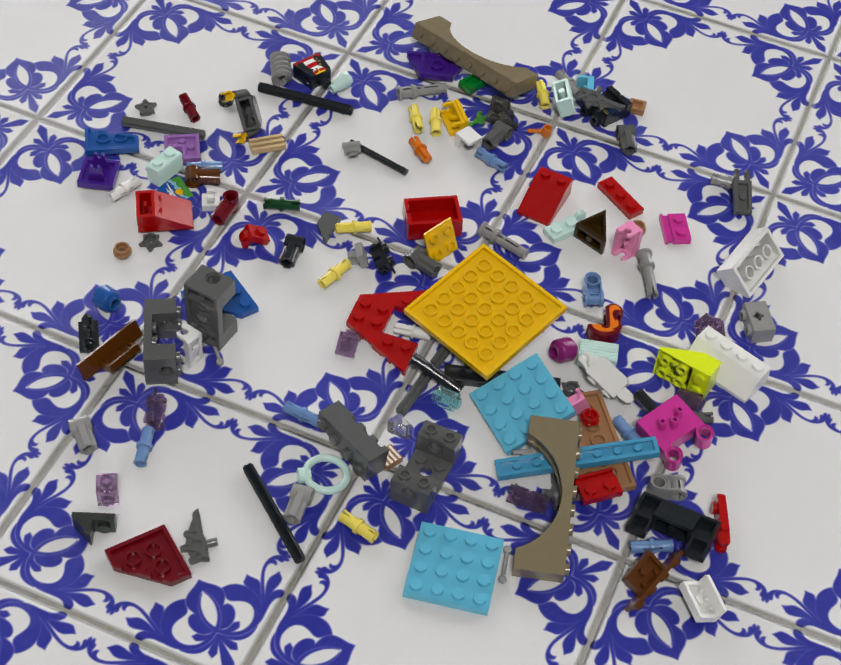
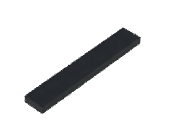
(467, 376)

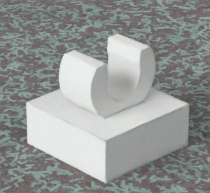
(210, 200)

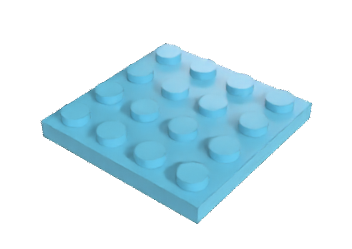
(516, 396)
(453, 568)

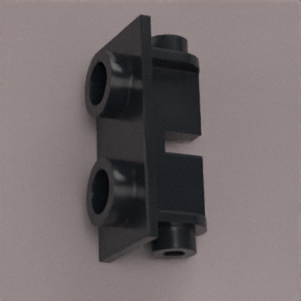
(381, 251)
(88, 334)

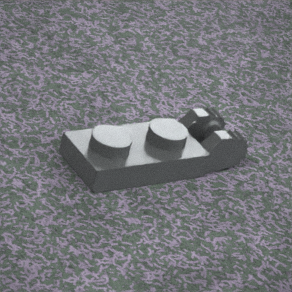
(742, 194)

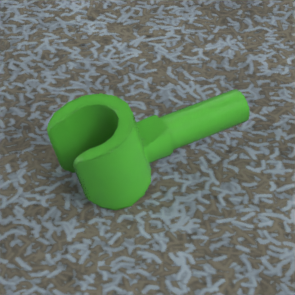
(479, 119)

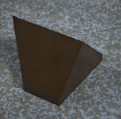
(592, 231)

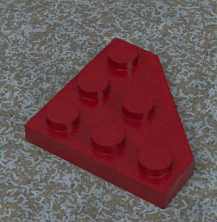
(150, 557)

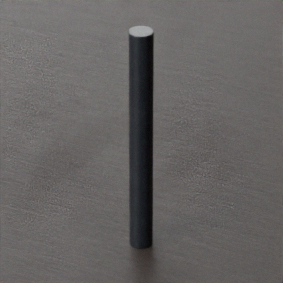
(383, 160)

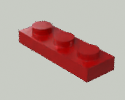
(620, 197)

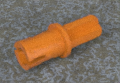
(420, 149)

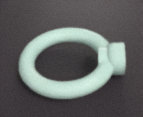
(305, 477)

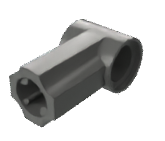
(498, 133)
(626, 136)
(419, 259)

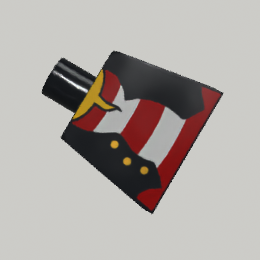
(313, 71)

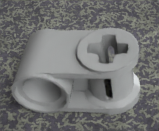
(668, 486)

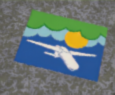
(176, 188)

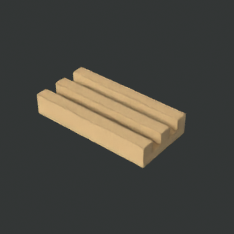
(267, 144)

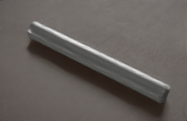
(160, 127)
(420, 384)

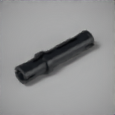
(435, 373)

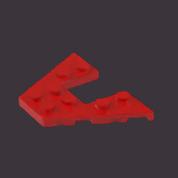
(371, 318)

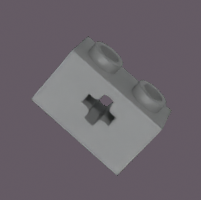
(757, 322)

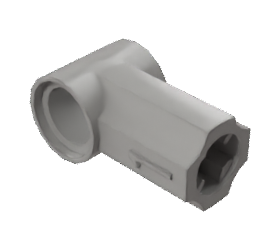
(82, 431)
(299, 499)

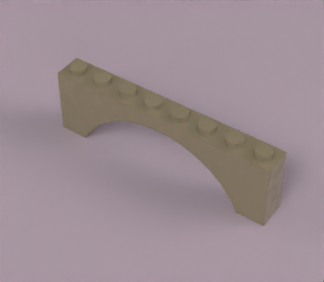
(508, 79)
(547, 554)

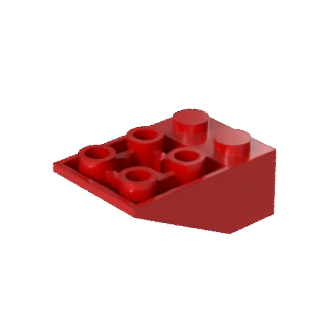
(162, 212)

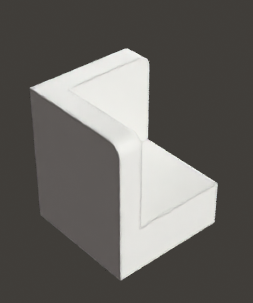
(468, 137)

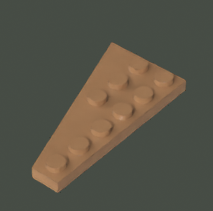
(601, 434)

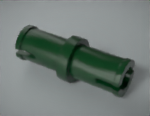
(281, 204)

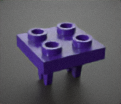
(98, 172)

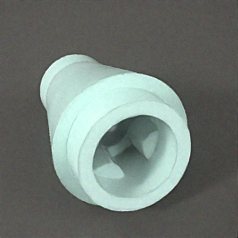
(342, 82)

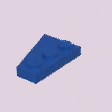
(110, 143)

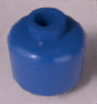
(106, 298)

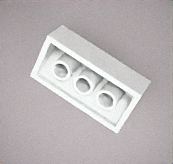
(750, 262)
(740, 371)

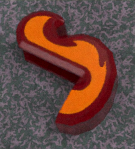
(612, 325)

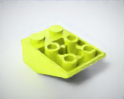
(687, 369)

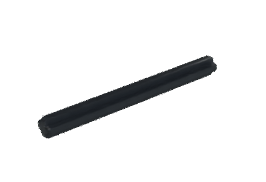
(305, 98)
(274, 513)

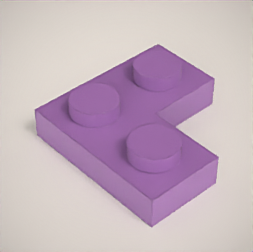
(185, 143)

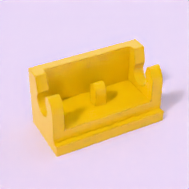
(454, 117)

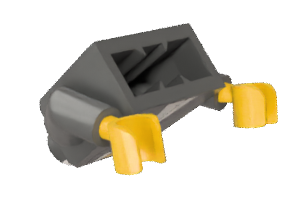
(248, 113)

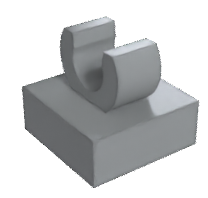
(358, 255)

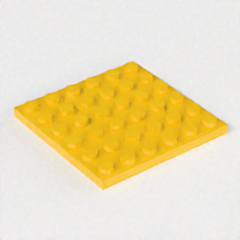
(485, 311)

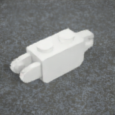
(607, 376)

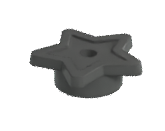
(146, 107)
(150, 241)
(570, 385)

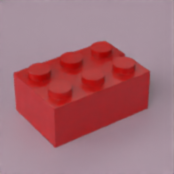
(427, 212)

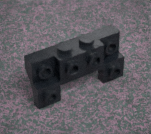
(675, 521)

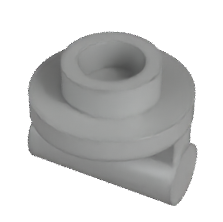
(351, 149)

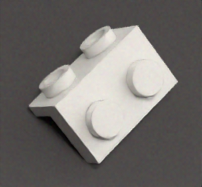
(703, 599)

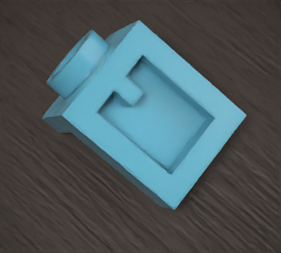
(585, 81)

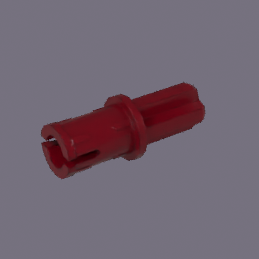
(189, 107)

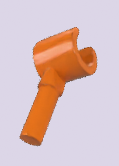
(545, 132)

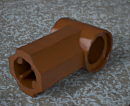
(196, 176)

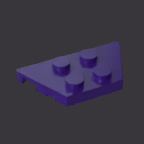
(433, 66)

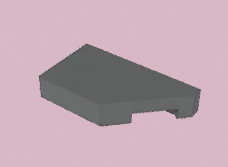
(326, 225)

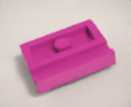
(675, 228)

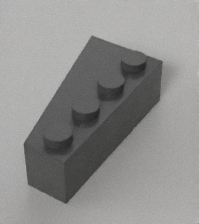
(353, 440)

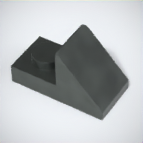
(88, 523)

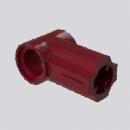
(226, 207)

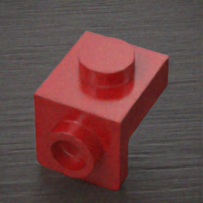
(253, 234)

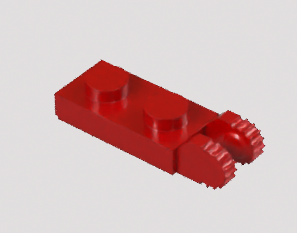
(720, 512)

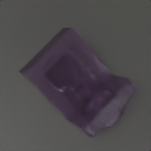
(709, 320)
(347, 343)
(107, 489)

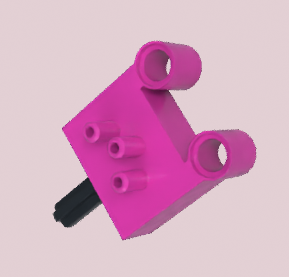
(672, 425)

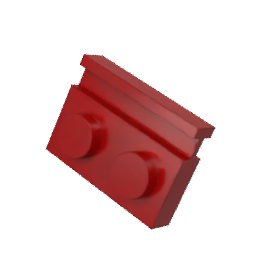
(598, 486)

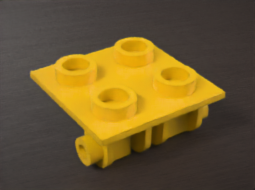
(440, 240)

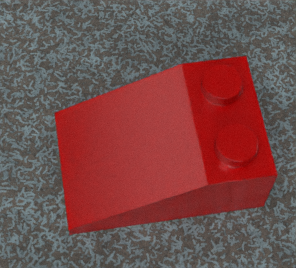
(545, 196)

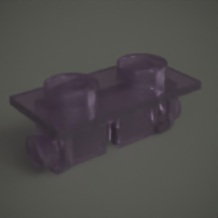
(155, 404)
(527, 499)

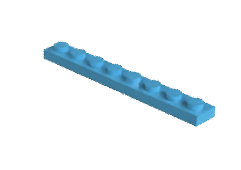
(590, 457)

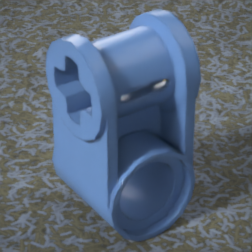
(592, 290)

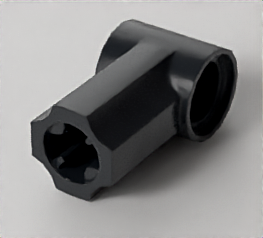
(292, 248)

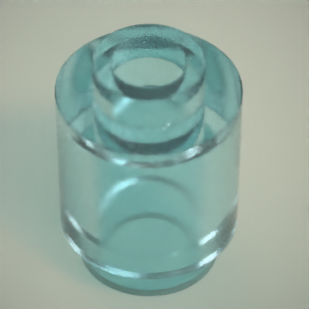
(446, 399)

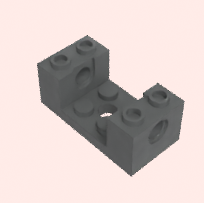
(205, 297)
(161, 360)
(435, 452)

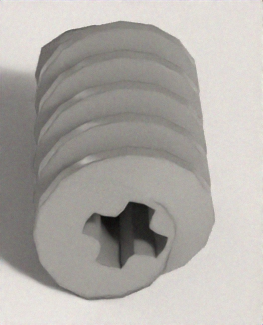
(280, 68)

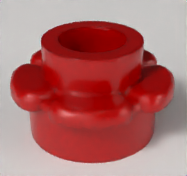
(590, 413)

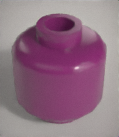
(563, 350)

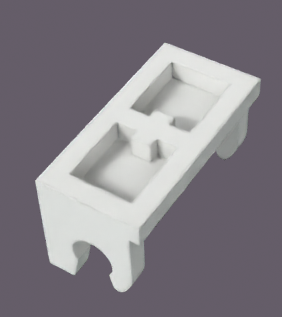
(192, 345)

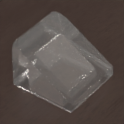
(399, 426)

